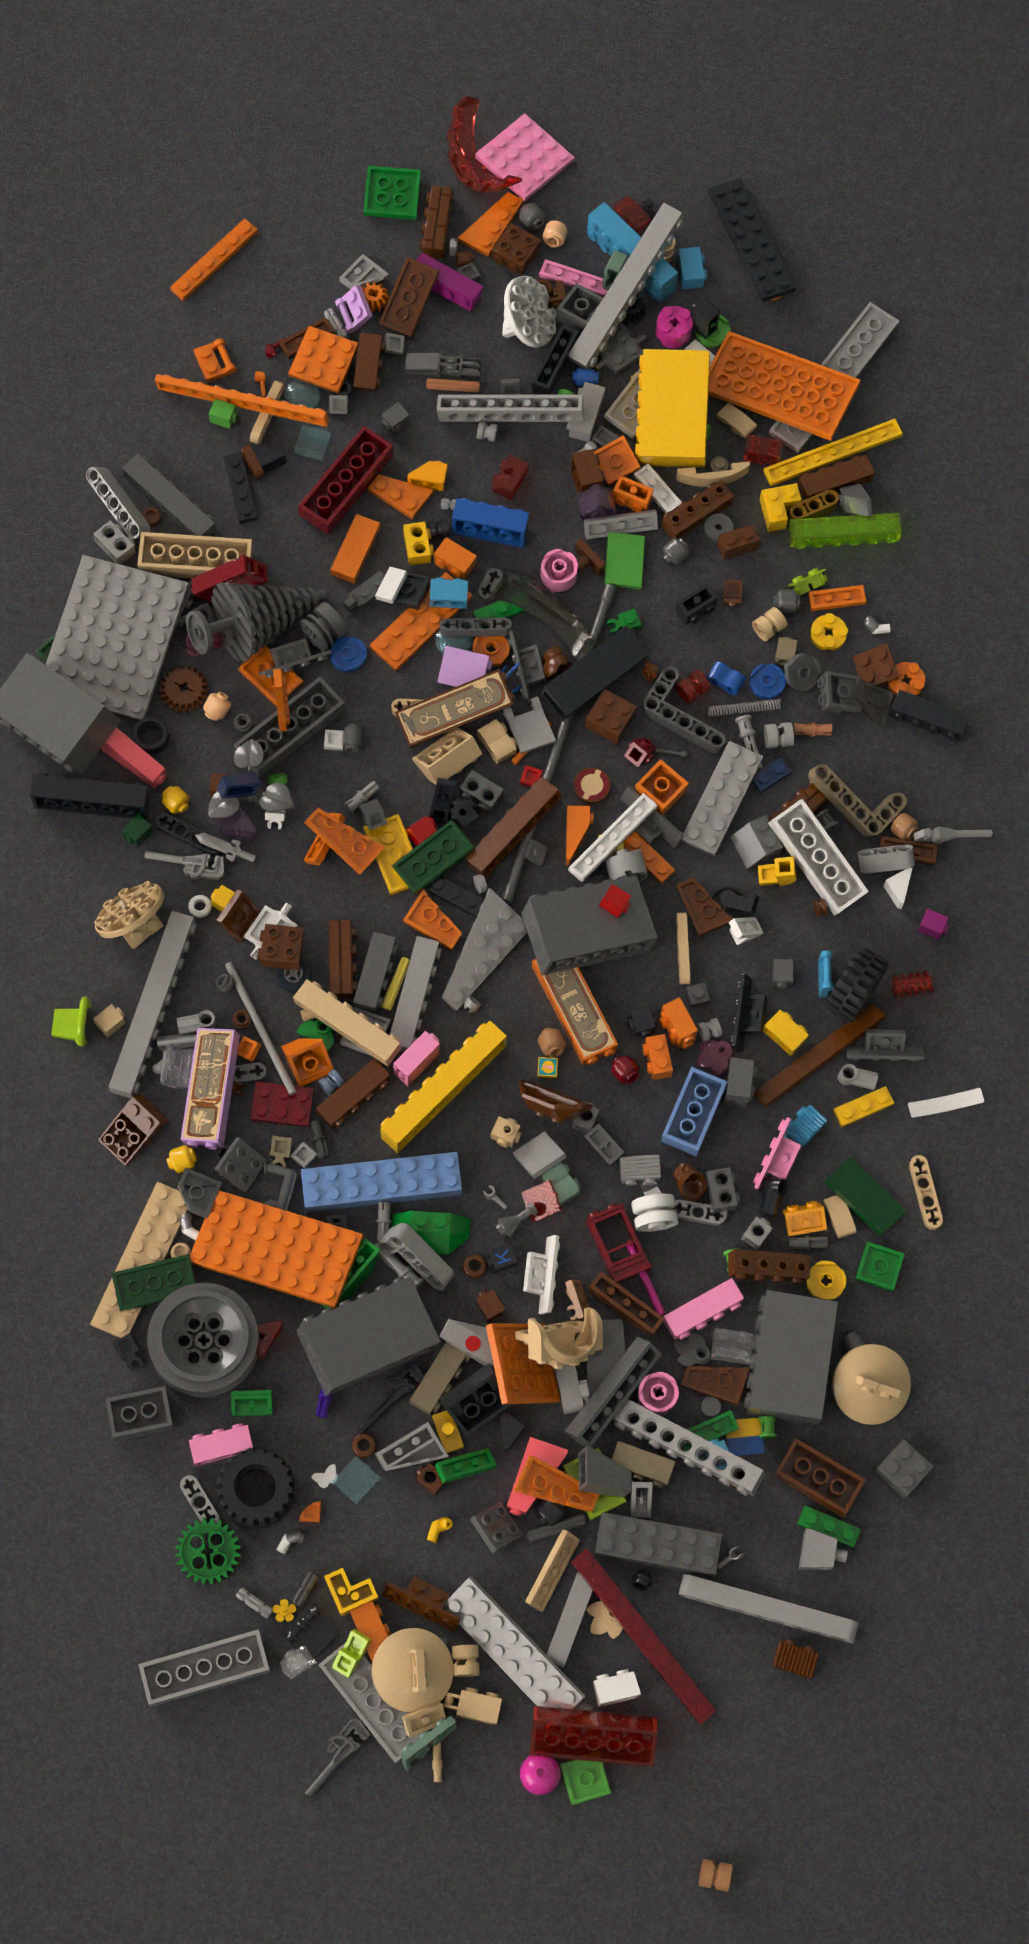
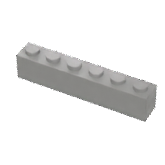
(414, 991)

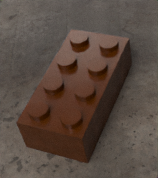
(819, 1477)

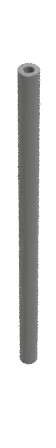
(261, 1029)

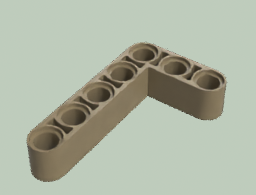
(854, 803)

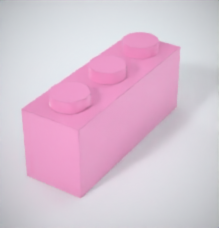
(220, 1444)

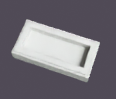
(391, 585)

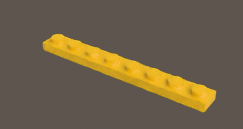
(832, 452)

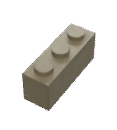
(644, 1464)

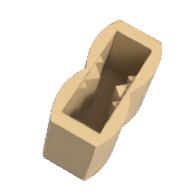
(497, 741)

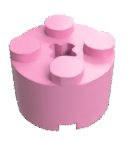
(559, 570)
(669, 1393)

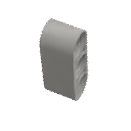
(886, 858)
(569, 1389)

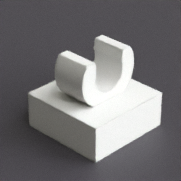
(275, 816)

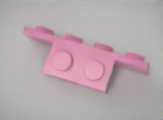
(781, 1156)

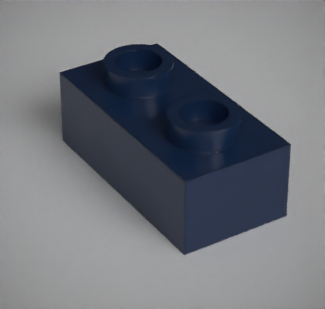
(238, 785)

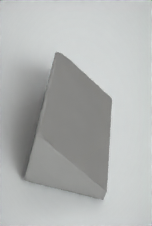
(177, 1040)

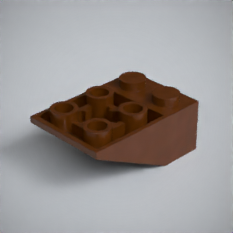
(133, 1129)

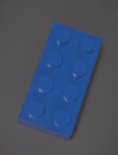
(490, 522)

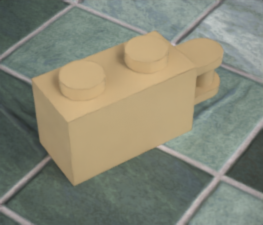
(475, 1706)

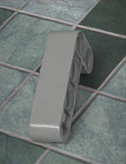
(418, 1254)

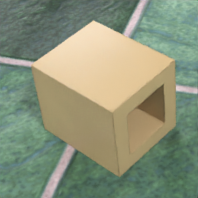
(110, 1020)

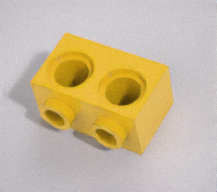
(418, 543)

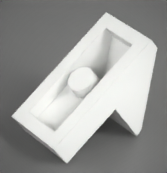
(744, 929)

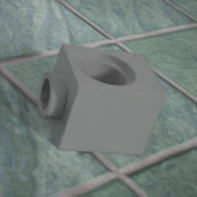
(753, 1240)

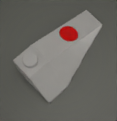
(469, 1339)

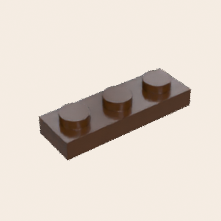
(291, 344)
(923, 852)

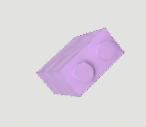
(462, 666)

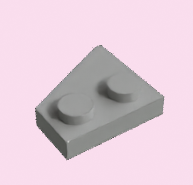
(363, 272)

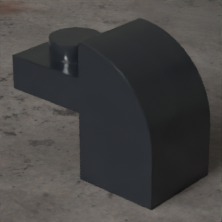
(442, 800)

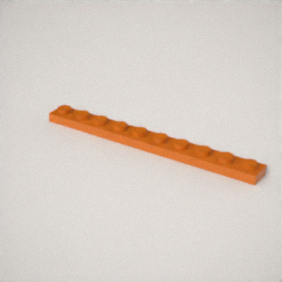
(242, 400)

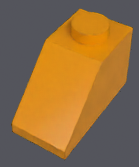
(430, 475)

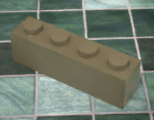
(438, 1379)

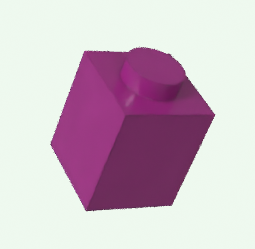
(933, 924)

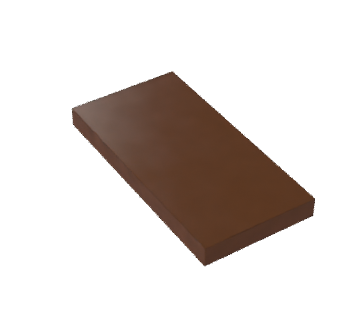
(409, 297)

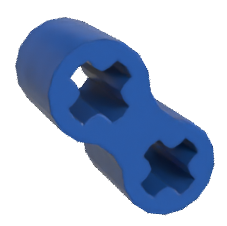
(726, 678)

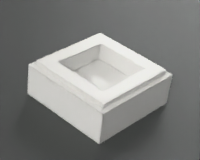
(333, 740)

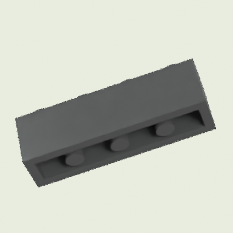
(374, 972)

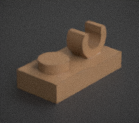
(577, 1295)

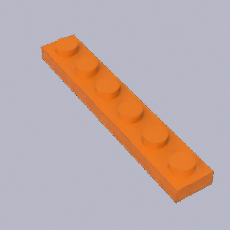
(214, 259)
(281, 699)

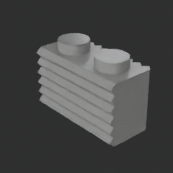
(640, 1169)

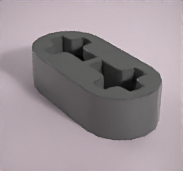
(486, 582)
(248, 1068)

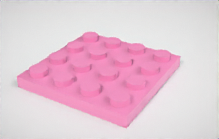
(526, 153)

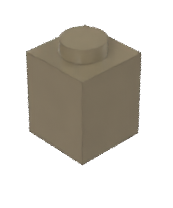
(785, 650)

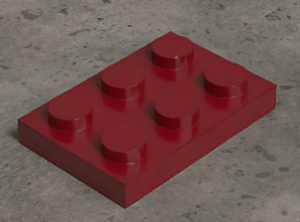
(276, 1106)

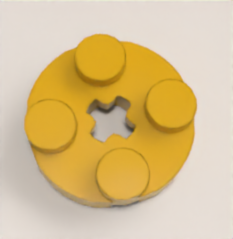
(832, 623)
(833, 1273)

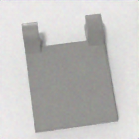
(531, 728)

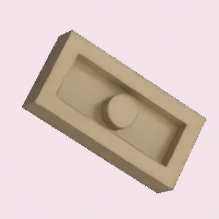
(423, 1719)

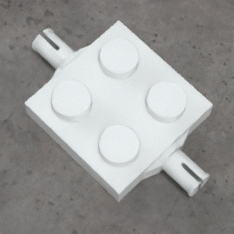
(267, 916)

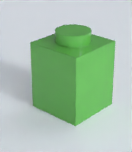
(223, 413)

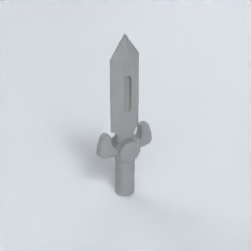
(225, 847)

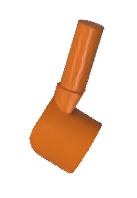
(260, 377)

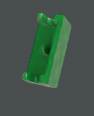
(251, 1403)

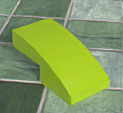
(352, 1653)

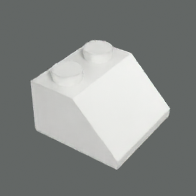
(616, 1688)

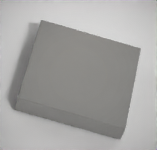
(539, 1155)

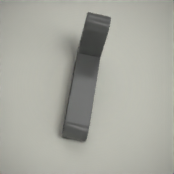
(679, 716)

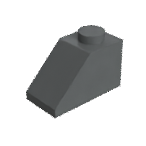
(855, 500)

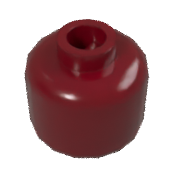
(625, 1070)

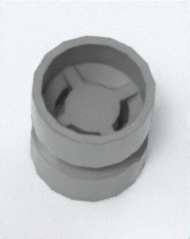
(778, 735)

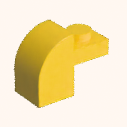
(780, 873)

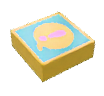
(547, 1067)

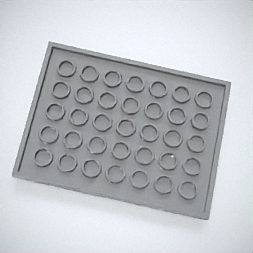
(116, 633)

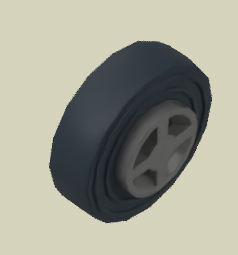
(291, 984)

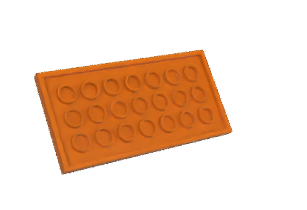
(781, 385)
(276, 1249)

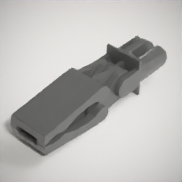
(436, 365)

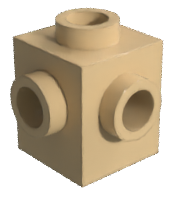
(501, 1127)

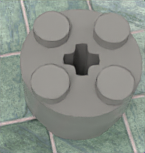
(627, 863)

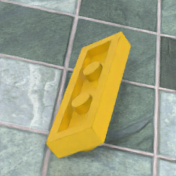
(863, 1106)

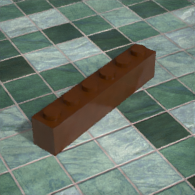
(513, 827)

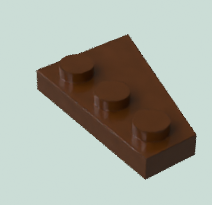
(702, 909)
(716, 1382)

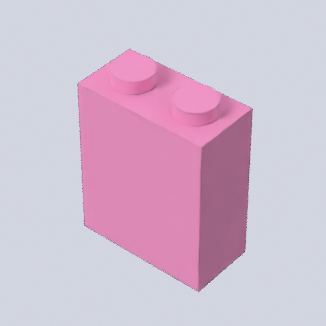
(417, 1058)

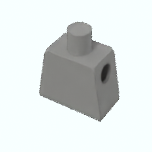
(819, 1551)

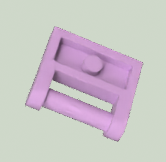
(358, 306)

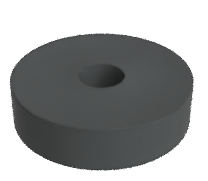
(714, 521)

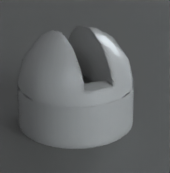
(472, 1004)

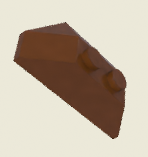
(551, 1102)

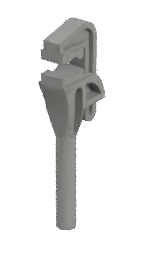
(944, 834)
(196, 865)

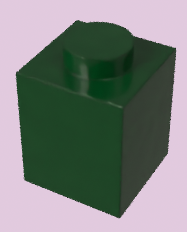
(137, 830)

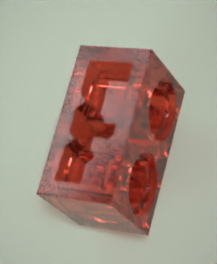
(763, 450)

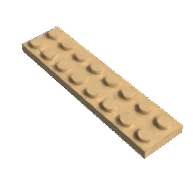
(147, 1245)

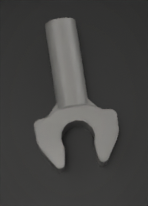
(584, 1390)

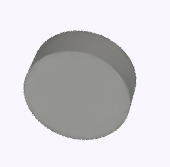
(480, 883)

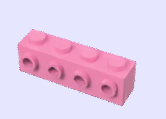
(703, 1309)

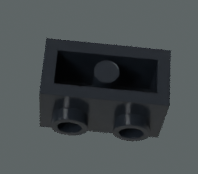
(696, 604)

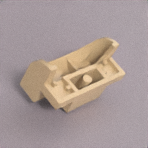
(557, 1342)

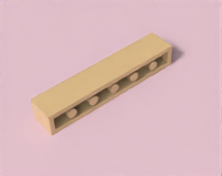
(347, 1023)

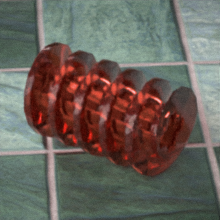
(912, 983)

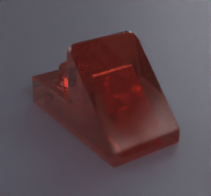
(270, 1333)

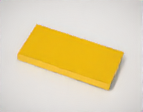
(396, 846)

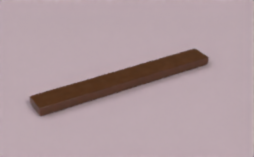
(819, 1055)

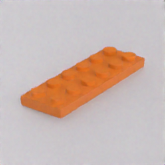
(412, 631)

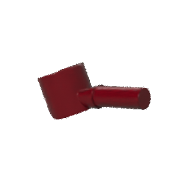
(270, 349)

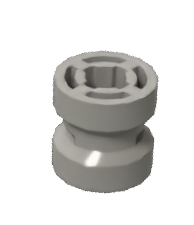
(486, 431)
(709, 1029)

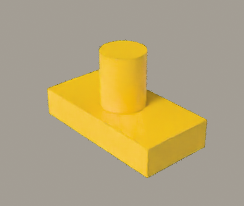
(447, 1432)

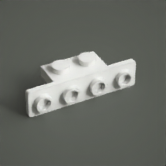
(541, 1274)

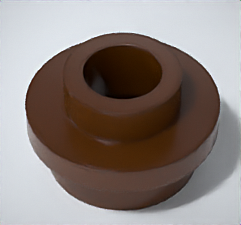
(238, 1014)

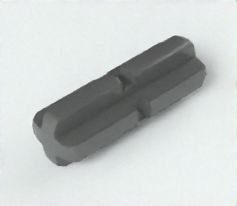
(307, 1586)

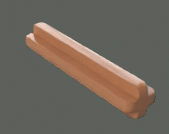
(453, 385)

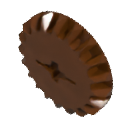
(186, 700)

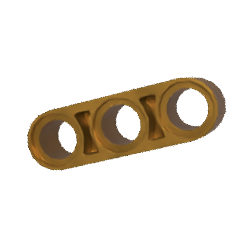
(818, 501)

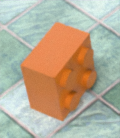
(662, 786)

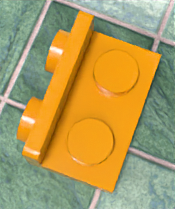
(805, 1218)

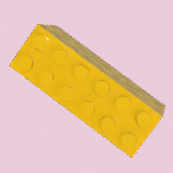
(673, 408)

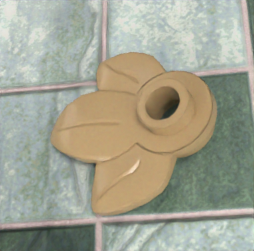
(603, 1620)

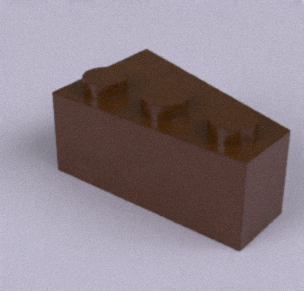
(369, 362)

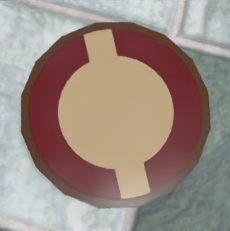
(591, 785)

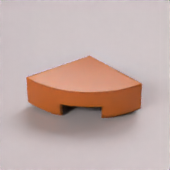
(311, 1513)

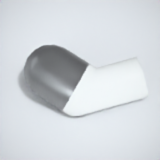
(874, 627)
(186, 1226)
(289, 1538)

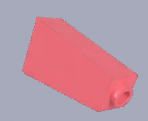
(134, 758)
(549, 1453)

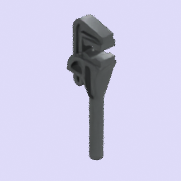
(342, 1748)

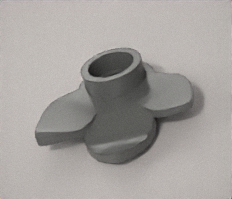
(689, 1349)

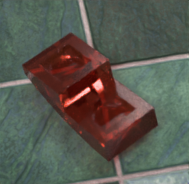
(632, 212)

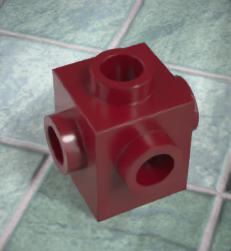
(640, 751)

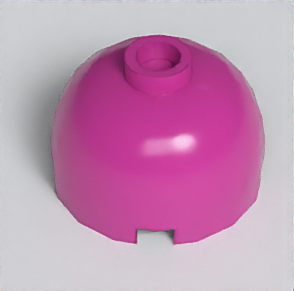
(540, 1774)

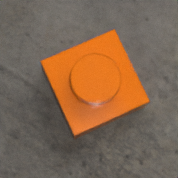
(248, 1048)

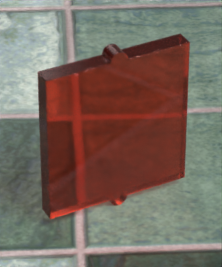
(544, 1199)

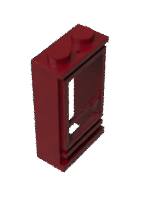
(239, 571)
(629, 1266)

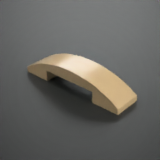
(689, 476)

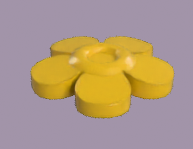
(284, 1611)

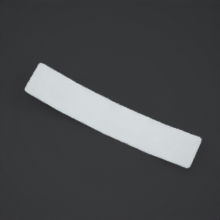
(946, 1103)

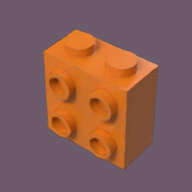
(678, 1024)

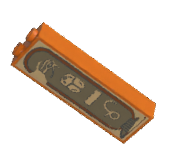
(578, 1014)

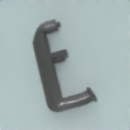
(287, 1186)

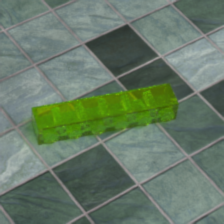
(844, 530)

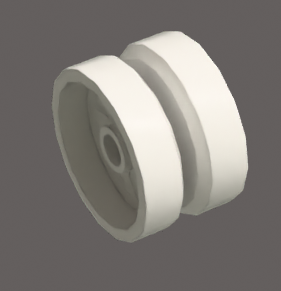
(654, 1212)

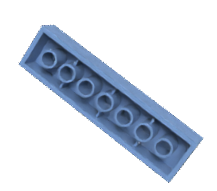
(381, 1182)

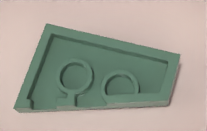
(426, 1739)

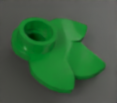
(311, 1031)

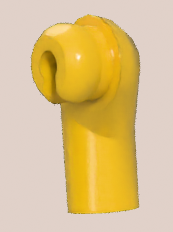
(439, 1526)

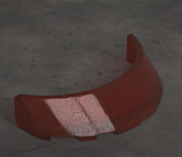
(463, 151)

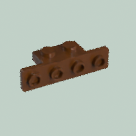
(423, 1600)

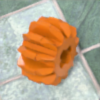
(375, 296)

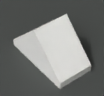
(897, 887)

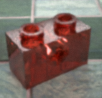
(509, 477)

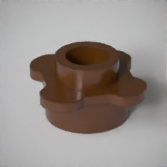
(650, 672)

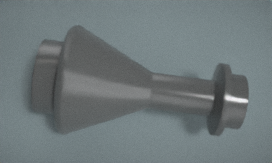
(509, 1224)

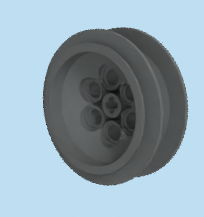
(203, 1304)

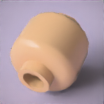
(555, 234)
(217, 706)

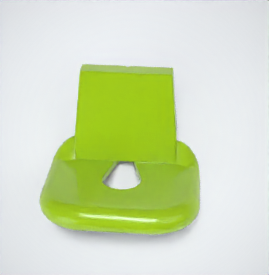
(71, 1022)

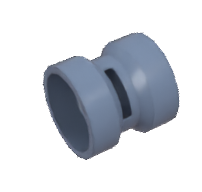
(331, 1082)

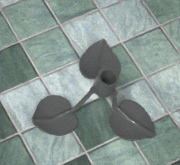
(277, 794)

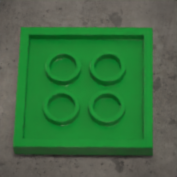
(392, 192)

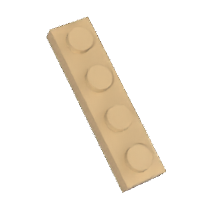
(552, 1570)

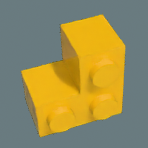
(776, 503)
(348, 1596)

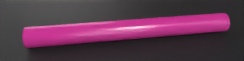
(648, 1285)

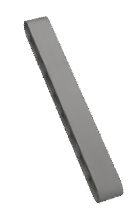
(768, 1608)

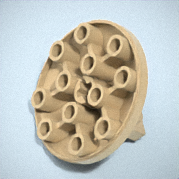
(132, 914)
(871, 1384)
(412, 1669)

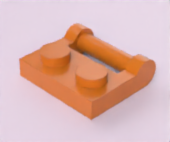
(209, 363)

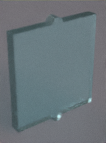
(312, 443)
(356, 1480)

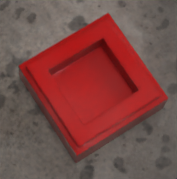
(530, 775)

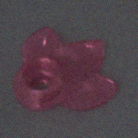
(712, 1058)

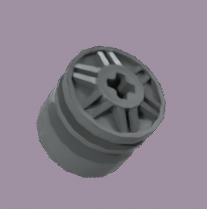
(323, 627)

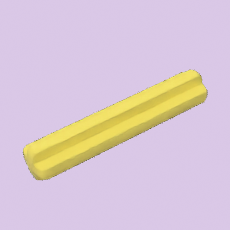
(395, 984)

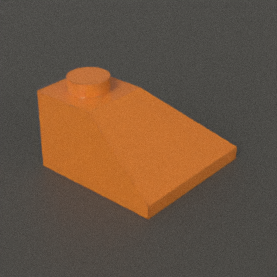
(307, 1060)

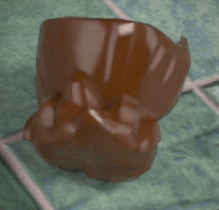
(555, 662)
(690, 1182)

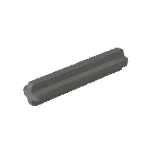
(548, 1530)

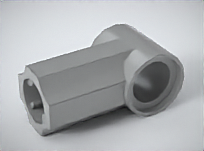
(190, 1023)
(859, 1078)

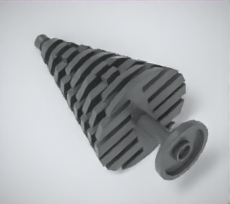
(249, 616)

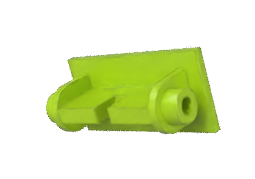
(814, 578)

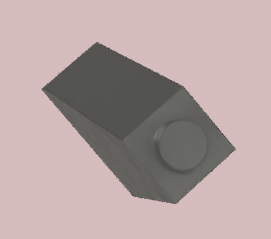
(602, 1475)

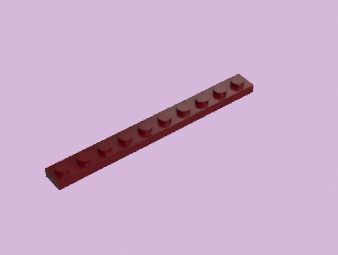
(643, 1636)

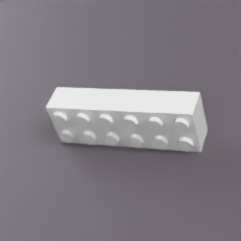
(818, 857)

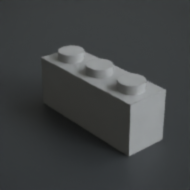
(593, 398)

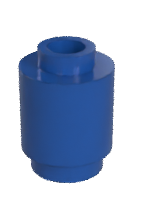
(585, 375)

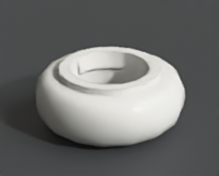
(196, 899)

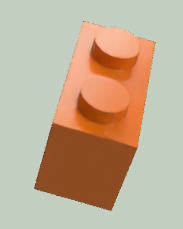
(455, 559)

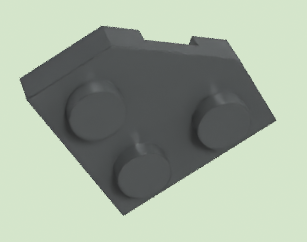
(198, 1192)

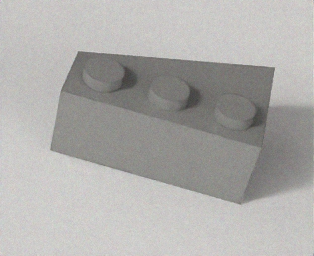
(413, 1448)

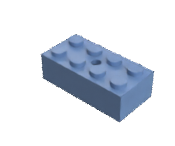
(699, 1094)

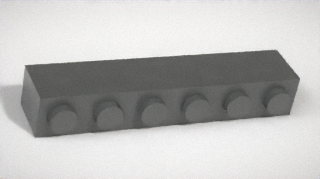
(168, 497)
(613, 1392)

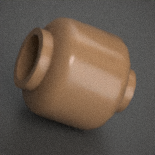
(904, 826)
(551, 1042)

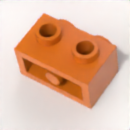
(632, 494)
(658, 1057)

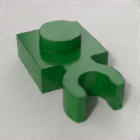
(627, 618)

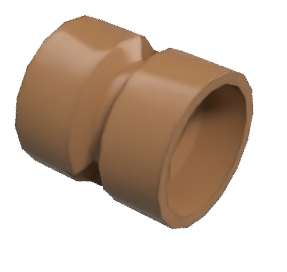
(715, 1875)

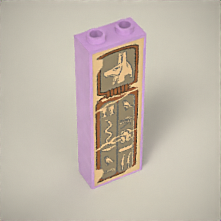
(210, 1088)

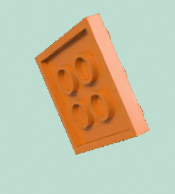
(323, 359)

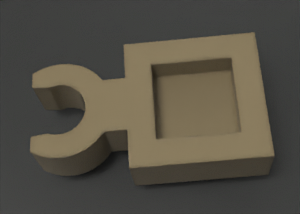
(280, 1148)

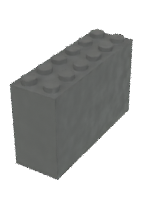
(54, 714)
(575, 932)
(367, 1335)
(791, 1357)

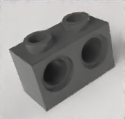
(484, 788)
(717, 1190)

